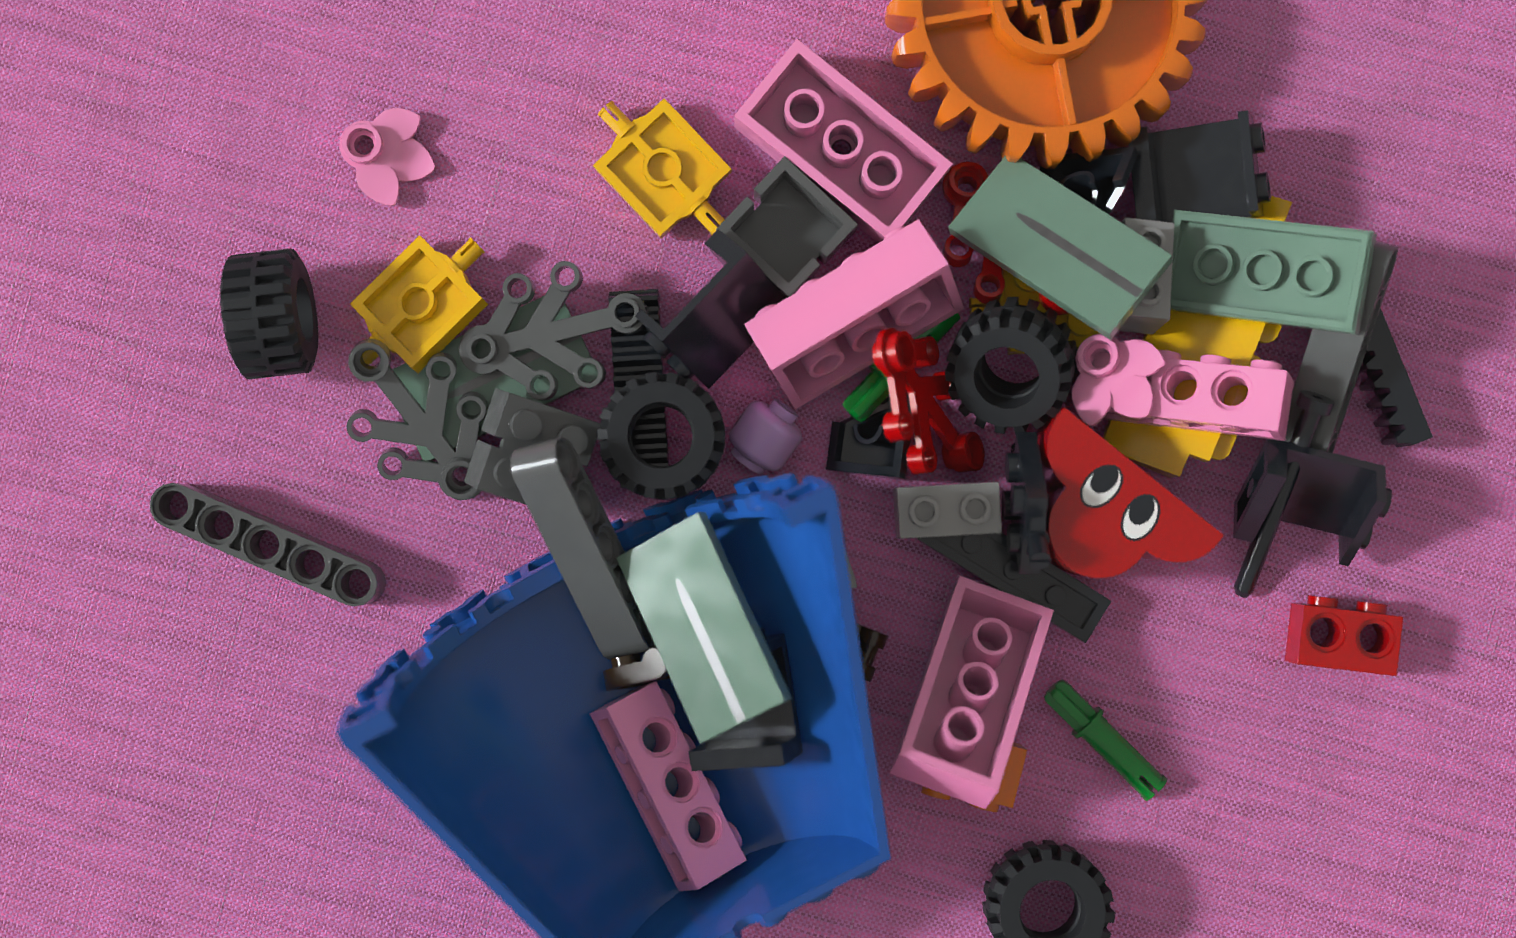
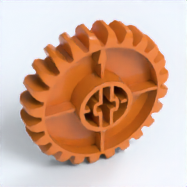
(1039, 82)

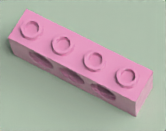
(1259, 415)
(644, 774)

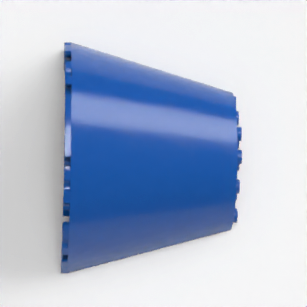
(508, 771)

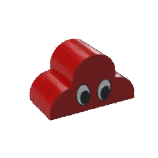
(1108, 509)

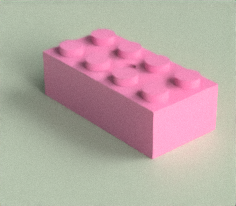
(809, 108)
(834, 320)
(972, 693)

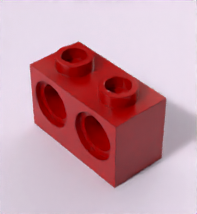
(1342, 645)

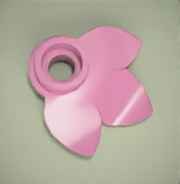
(393, 156)
(1120, 383)

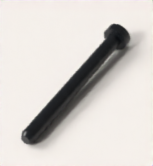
(1313, 407)

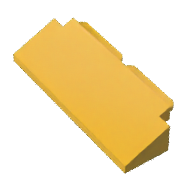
(1192, 336)

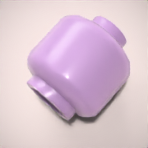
(765, 436)

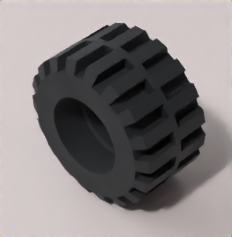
(269, 313)
(1002, 401)
(617, 436)
(1040, 864)

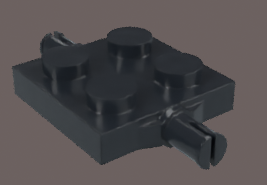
(1026, 505)

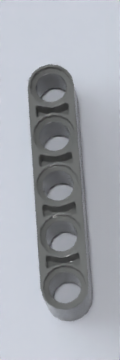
(1335, 358)
(245, 539)
(581, 544)

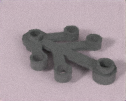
(544, 333)
(422, 426)

